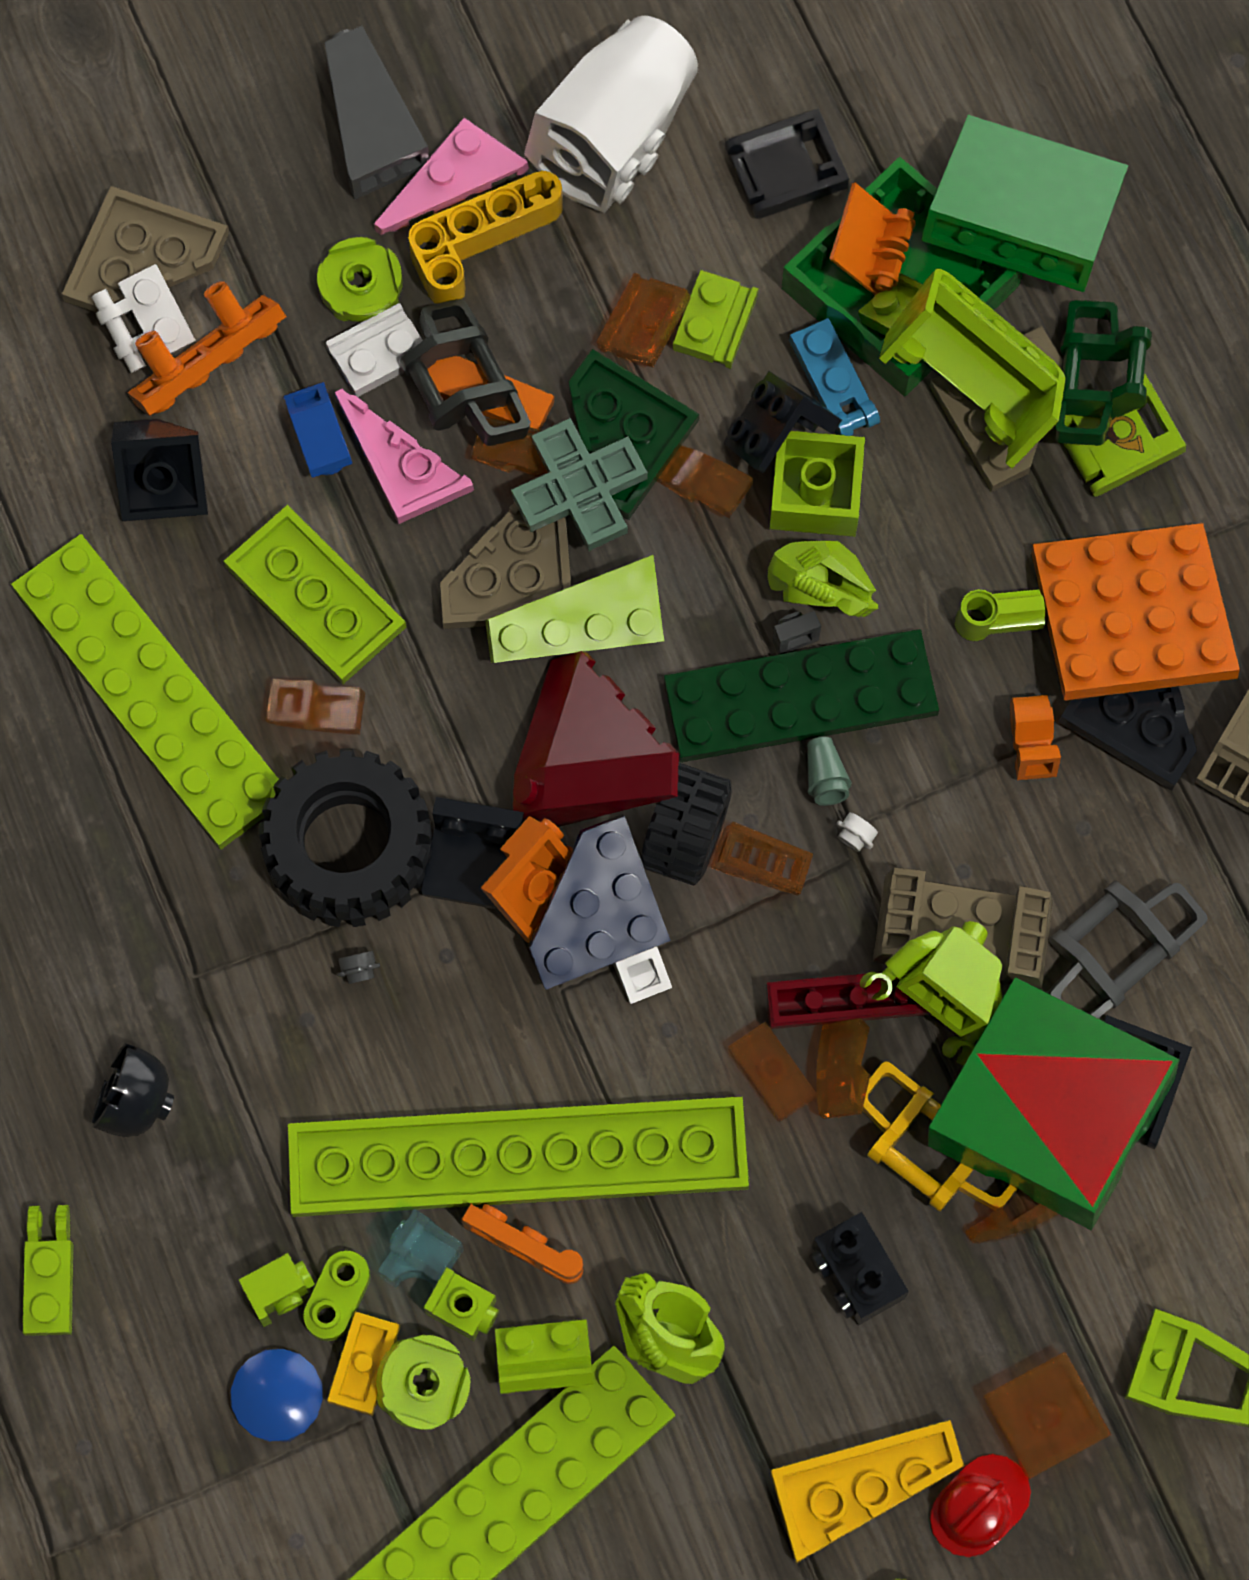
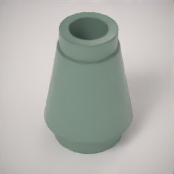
(826, 773)

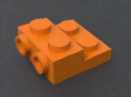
(528, 874)

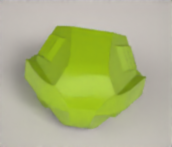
(822, 576)
(678, 1338)

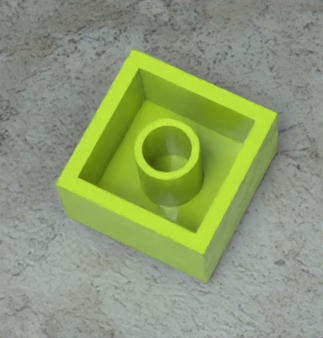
(818, 484)

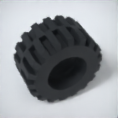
(687, 826)

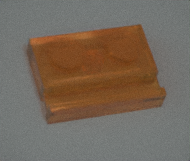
(643, 320)

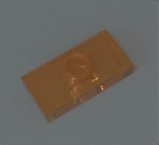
(772, 1072)

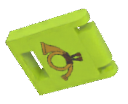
(1128, 445)

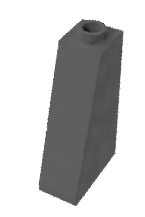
(374, 123)

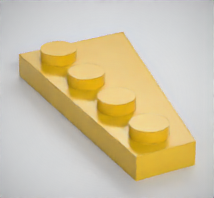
(852, 1486)

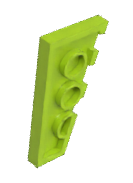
(593, 615)

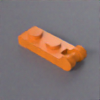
(523, 1244)

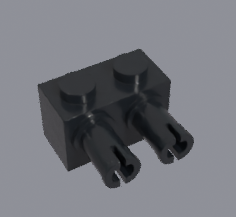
(858, 1269)

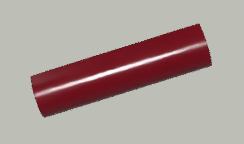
(834, 1000)

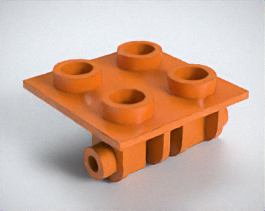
(872, 241)

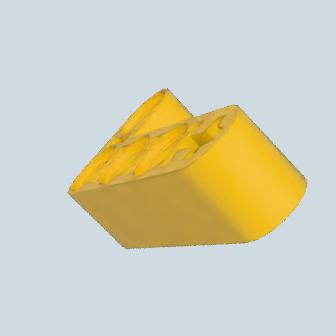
(490, 229)

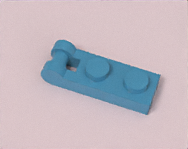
(833, 376)

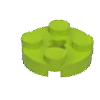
(355, 302)
(398, 1393)

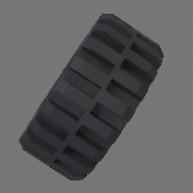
(336, 783)

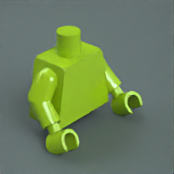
(950, 979)

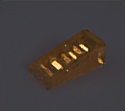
(753, 839)

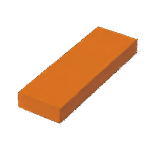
(459, 373)

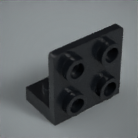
(770, 418)
(467, 849)

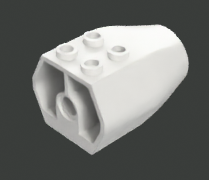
(613, 112)

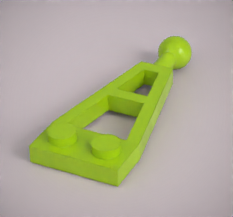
(1163, 1364)

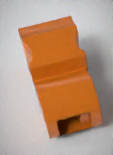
(1033, 737)

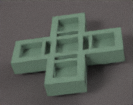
(579, 484)

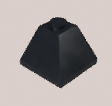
(158, 470)

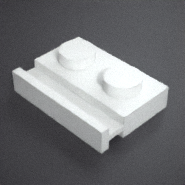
(373, 349)

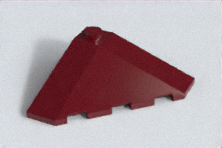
(589, 750)

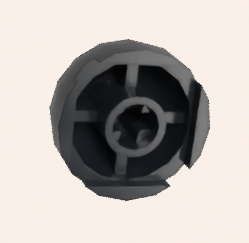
(133, 1094)

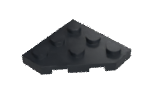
(1138, 728)

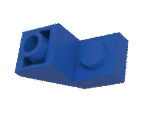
(318, 430)

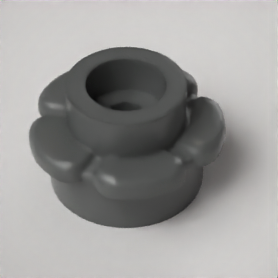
(358, 967)

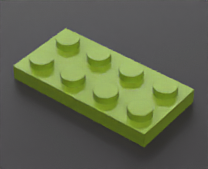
(315, 594)

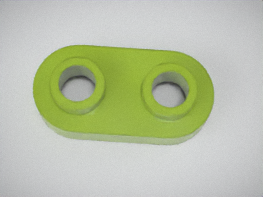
(338, 1295)

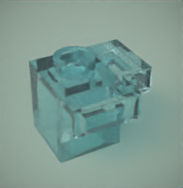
(419, 1251)

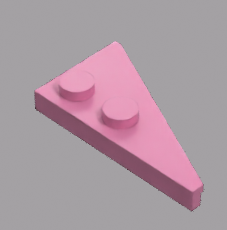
(459, 167)
(407, 474)

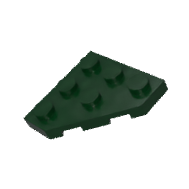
(618, 405)

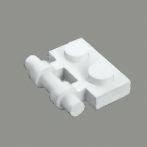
(153, 309)

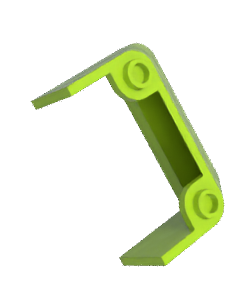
(981, 358)

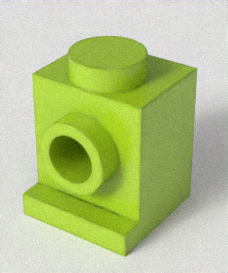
(277, 1287)
(442, 1305)

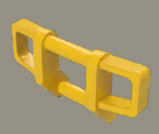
(884, 1150)

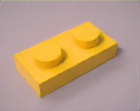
(357, 1370)

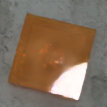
(1047, 1415)

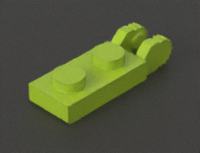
(48, 1276)

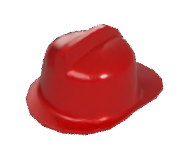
(980, 1505)

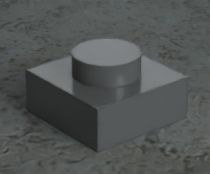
(796, 631)

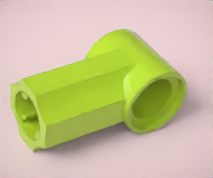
(1003, 613)

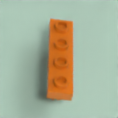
(221, 346)

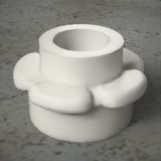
(856, 832)

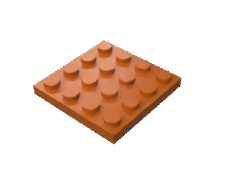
(1134, 611)

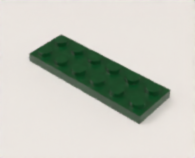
(801, 695)

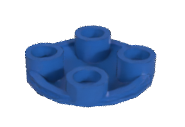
(276, 1395)

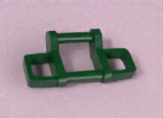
(1117, 347)

